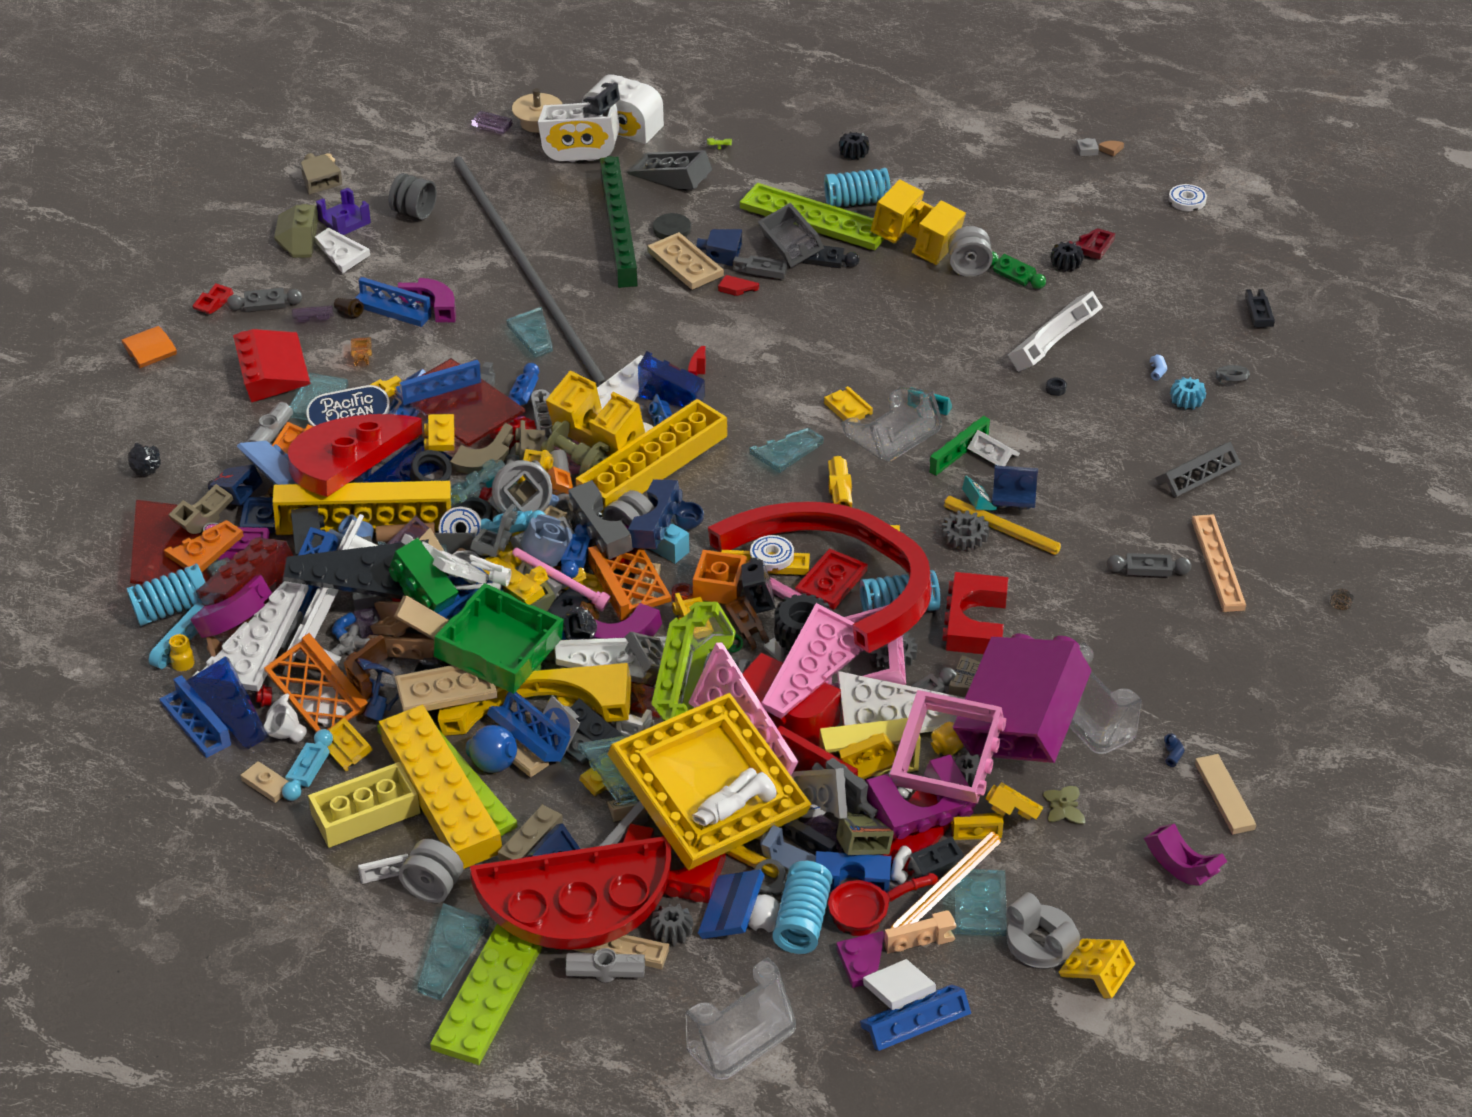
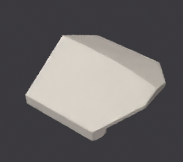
(325, 707)

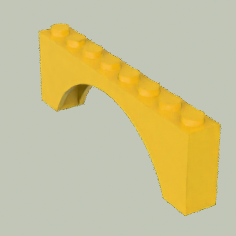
(600, 686)

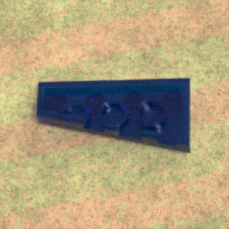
(399, 466)
(227, 698)

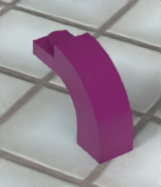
(440, 296)
(232, 611)
(643, 620)
(1180, 859)

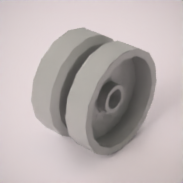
(970, 251)
(627, 507)
(431, 870)

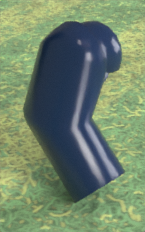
(1174, 748)

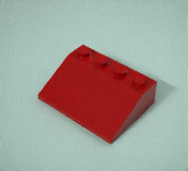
(270, 362)

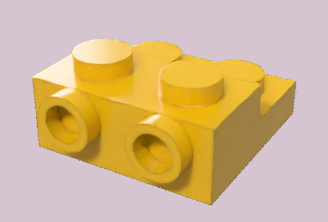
(1006, 799)

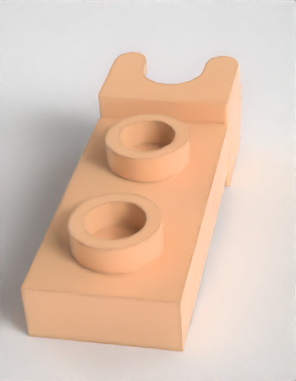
(921, 933)

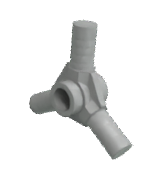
(350, 642)

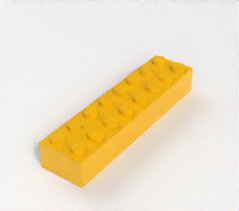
(657, 452)
(377, 501)
(441, 786)

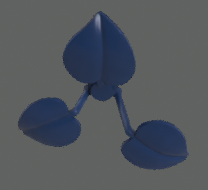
(377, 704)

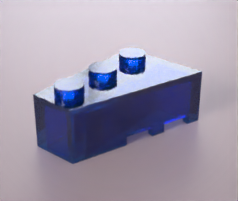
(670, 384)

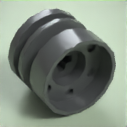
(412, 196)

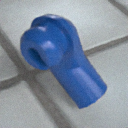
(340, 624)

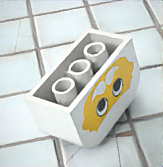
(638, 108)
(576, 135)

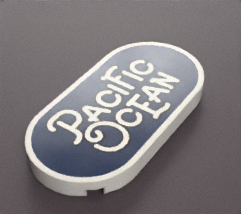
(348, 403)

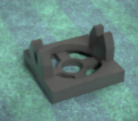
(641, 647)

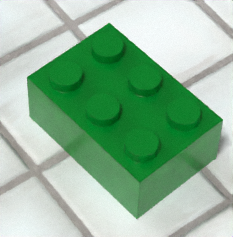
(420, 579)

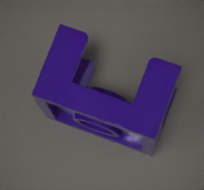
(345, 216)

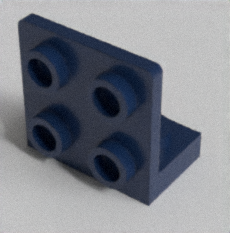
(1014, 487)

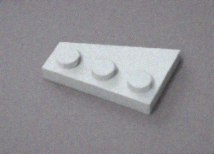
(341, 250)

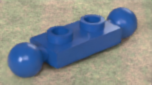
(525, 384)
(576, 552)

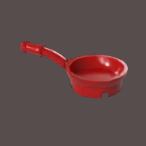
(862, 905)

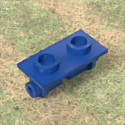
(659, 410)

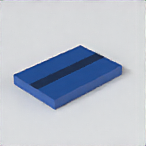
(731, 904)

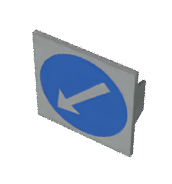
(561, 716)

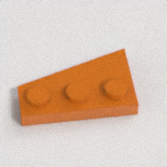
(207, 547)

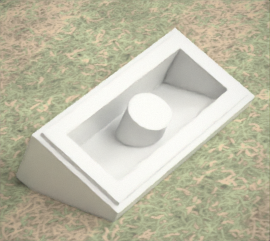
(381, 869)

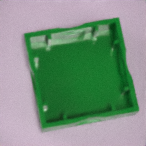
(498, 638)

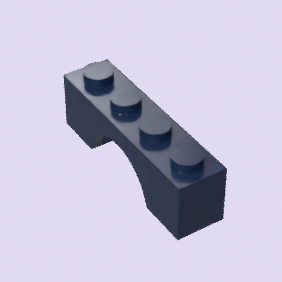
(649, 528)

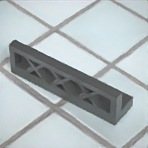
(1194, 463)

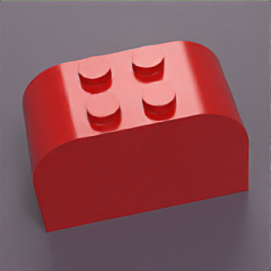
(815, 712)

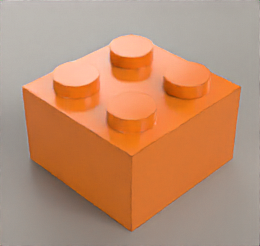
(718, 577)

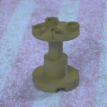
(581, 453)

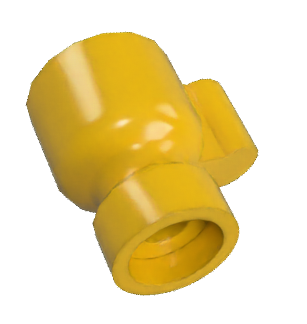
(181, 653)

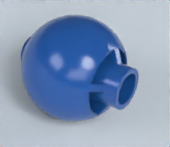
(492, 748)

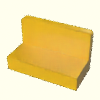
(976, 826)

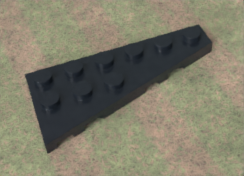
(351, 570)

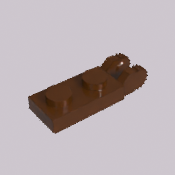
(746, 620)

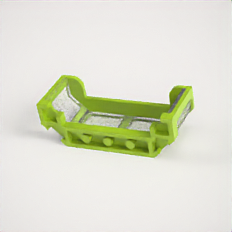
(685, 654)

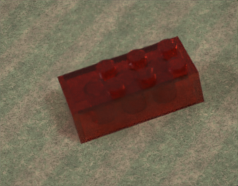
(260, 557)

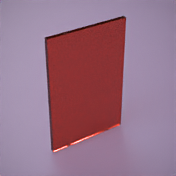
(476, 408)
(152, 535)

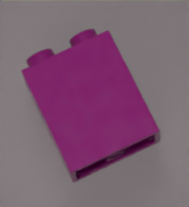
(1038, 692)

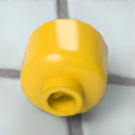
(946, 740)

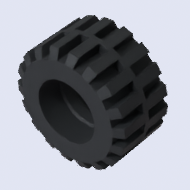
(791, 617)

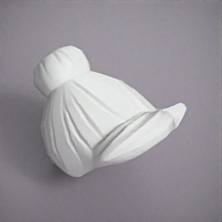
(283, 721)

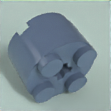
(546, 539)

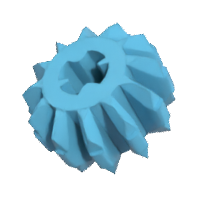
(1188, 393)

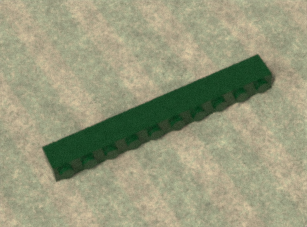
(618, 222)

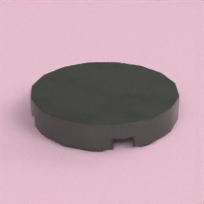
(671, 224)

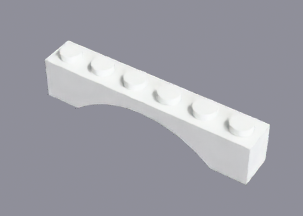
(1038, 344)

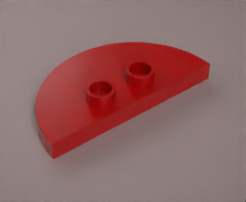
(346, 447)
(577, 894)

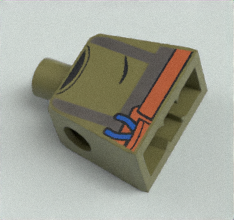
(863, 835)

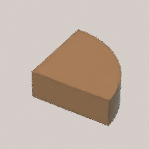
(1111, 147)

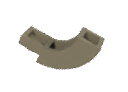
(470, 460)
(205, 511)

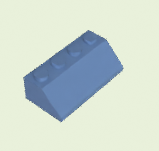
(268, 460)

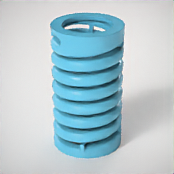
(859, 192)
(164, 591)
(888, 596)
(802, 907)

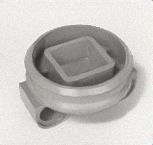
(509, 474)
(1026, 916)

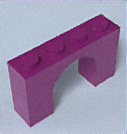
(908, 818)

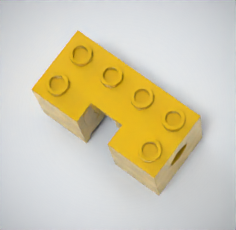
(905, 212)
(579, 404)

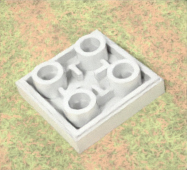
(899, 984)

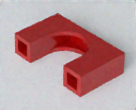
(971, 591)
(690, 884)

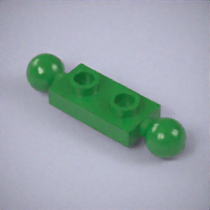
(1017, 271)

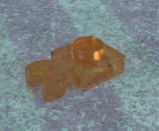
(361, 349)

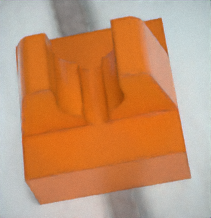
(560, 481)

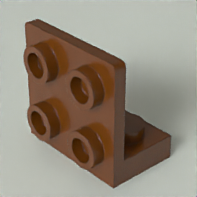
(373, 651)

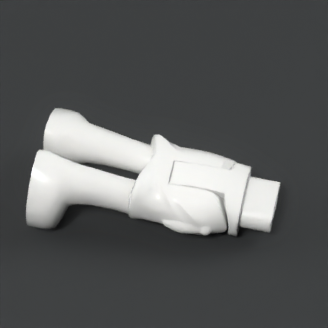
(735, 796)

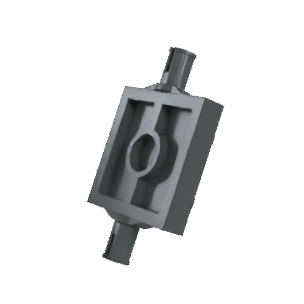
(855, 790)

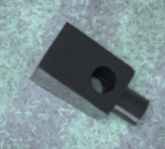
(755, 575)

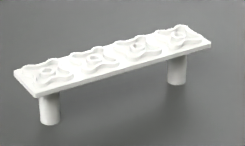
(324, 598)

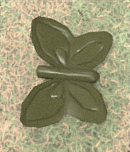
(1064, 805)

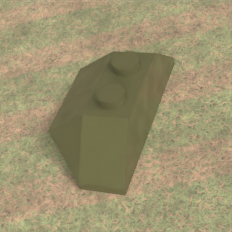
(297, 230)

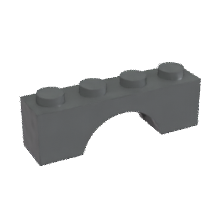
(610, 536)

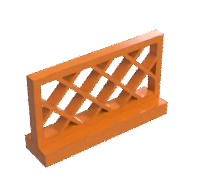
(612, 582)
(328, 670)

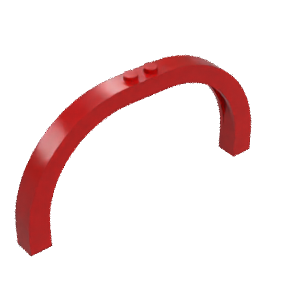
(793, 516)

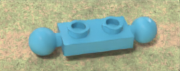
(520, 525)
(307, 764)

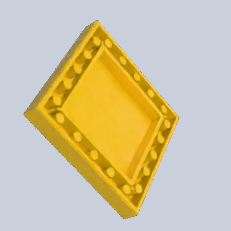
(694, 757)

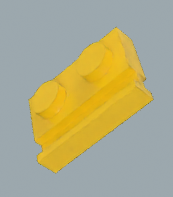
(848, 404)
(347, 744)

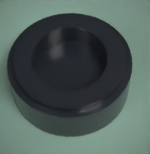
(1056, 386)

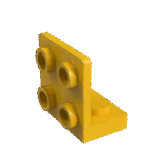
(1100, 960)

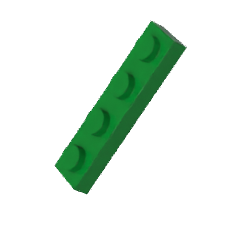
(957, 447)

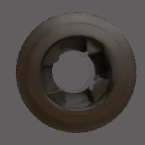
(350, 306)

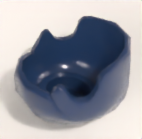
(688, 515)

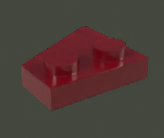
(1095, 243)

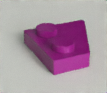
(861, 956)

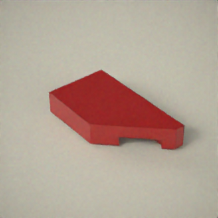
(736, 286)

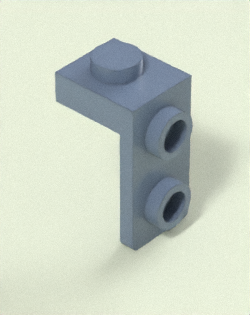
(775, 848)

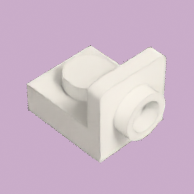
(635, 724)

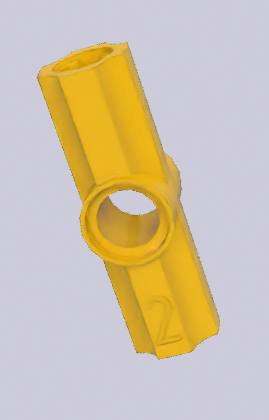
(839, 481)

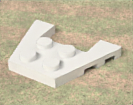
(452, 564)

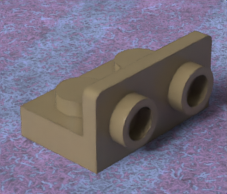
(528, 439)

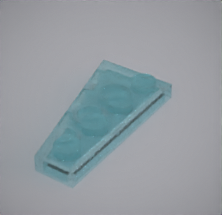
(450, 947)

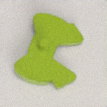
(711, 141)

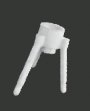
(498, 574)

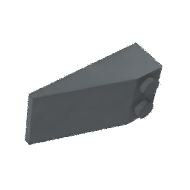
(673, 169)

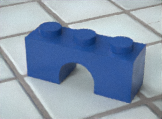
(863, 867)

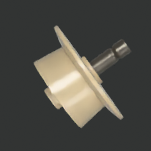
(530, 107)

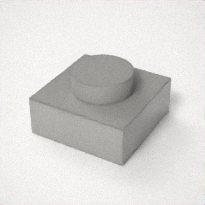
(1087, 147)

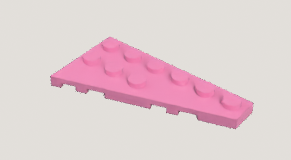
(817, 655)
(724, 677)

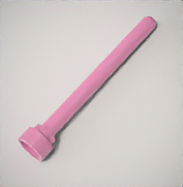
(599, 599)

